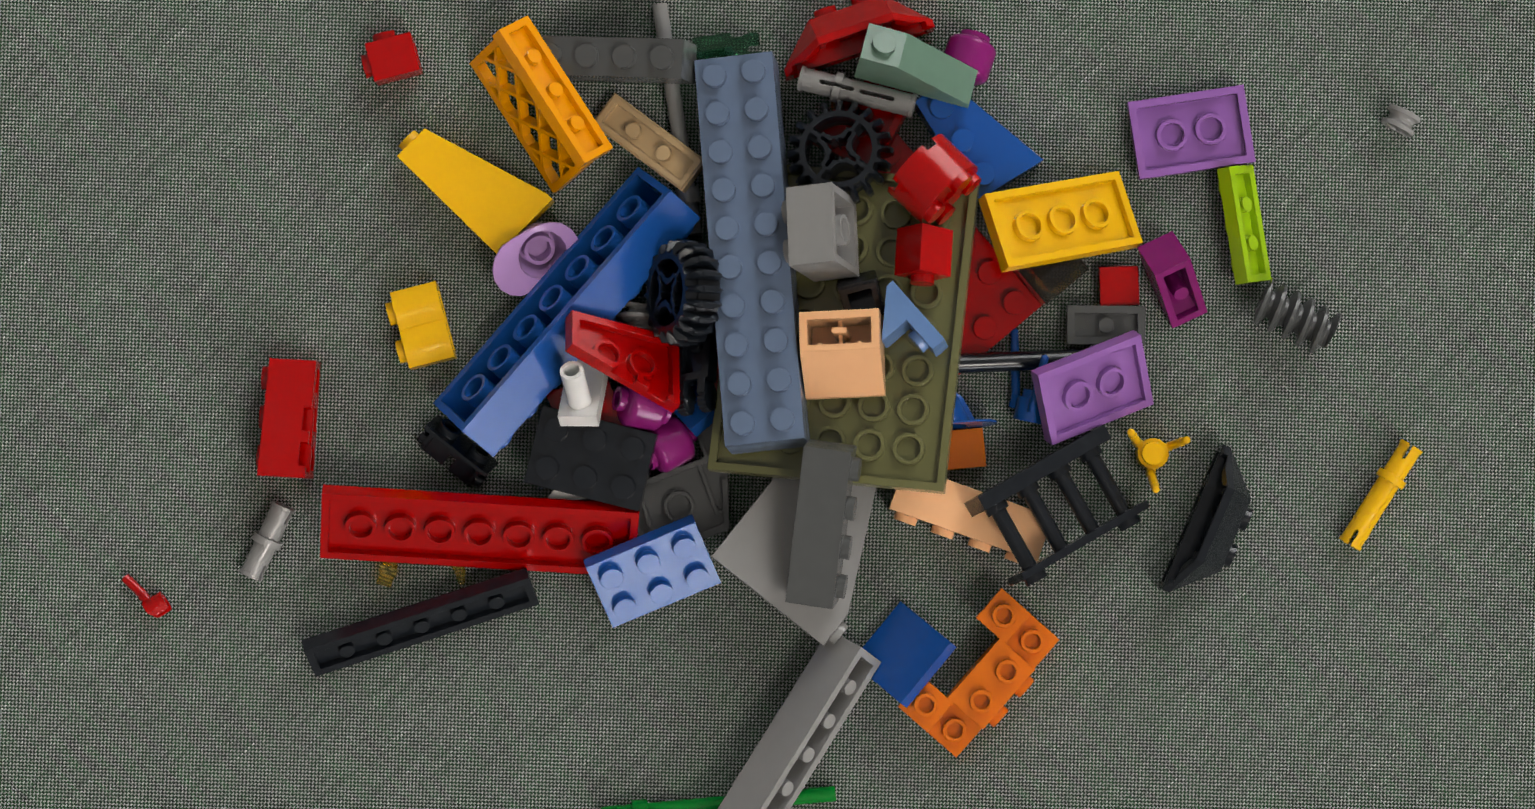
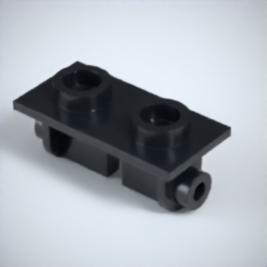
(444, 439)

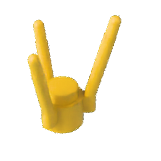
(1154, 454)

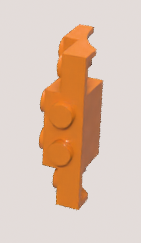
(990, 681)

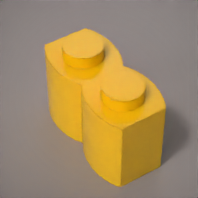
(421, 325)

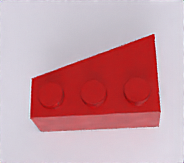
(288, 418)

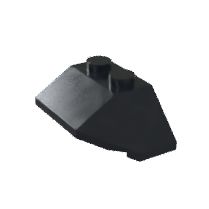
(1211, 524)

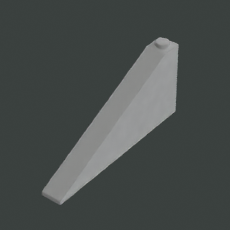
(761, 553)

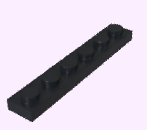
(420, 622)

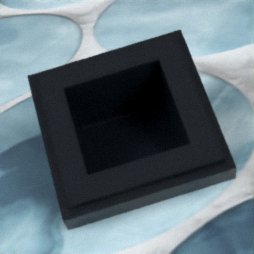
(861, 292)

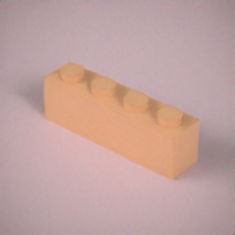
(951, 516)

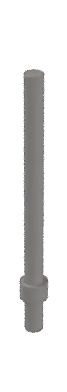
(675, 110)

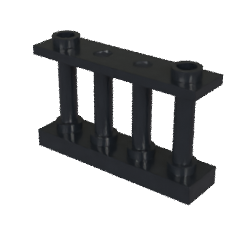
(1026, 487)

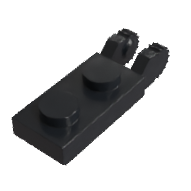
(698, 369)

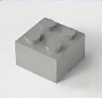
(821, 232)

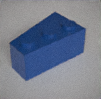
(980, 138)

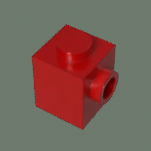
(391, 57)
(923, 253)

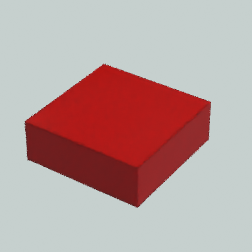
(1118, 286)

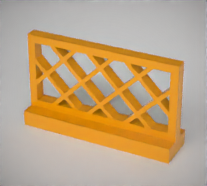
(557, 103)

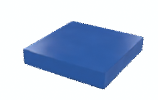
(908, 653)

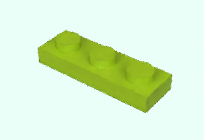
(1244, 224)

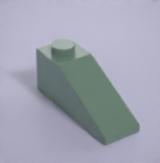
(914, 67)

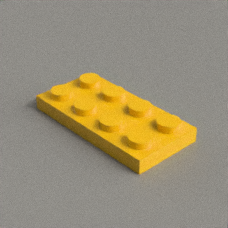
(1060, 221)

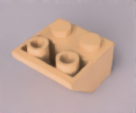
(842, 353)

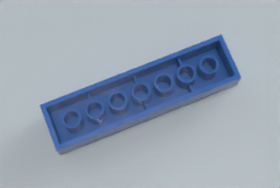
(591, 277)

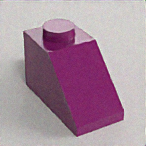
(1172, 279)

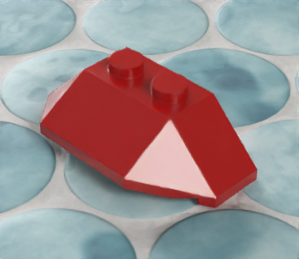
(839, 34)

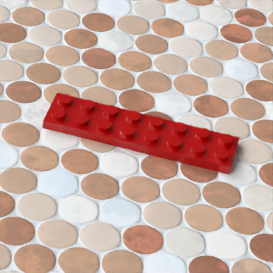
(469, 529)

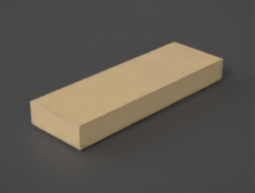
(649, 143)

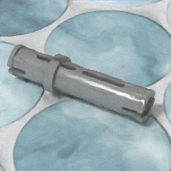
(815, 82)

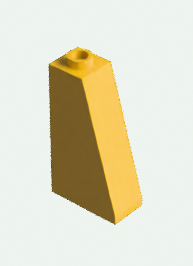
(478, 192)

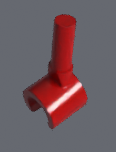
(155, 605)

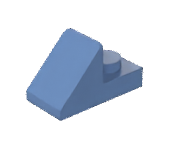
(902, 315)

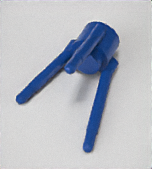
(1025, 405)

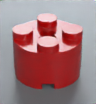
(934, 181)

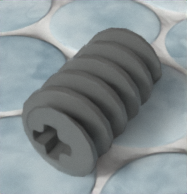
(1296, 317)

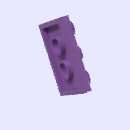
(1190, 132)
(1092, 387)

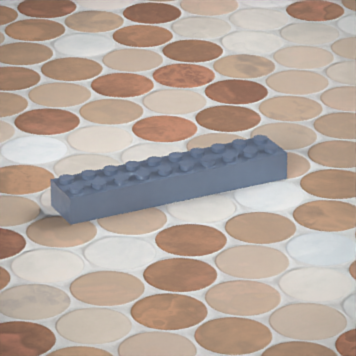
(746, 230)

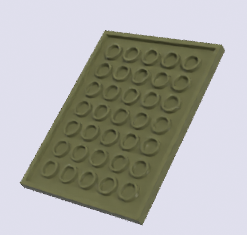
(909, 430)

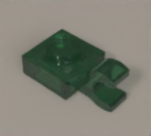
(724, 45)

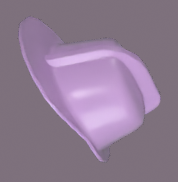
(530, 255)

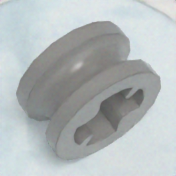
(1400, 120)

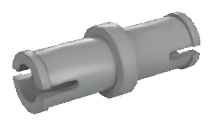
(267, 541)

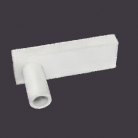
(581, 394)

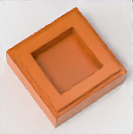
(967, 449)

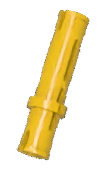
(1380, 494)

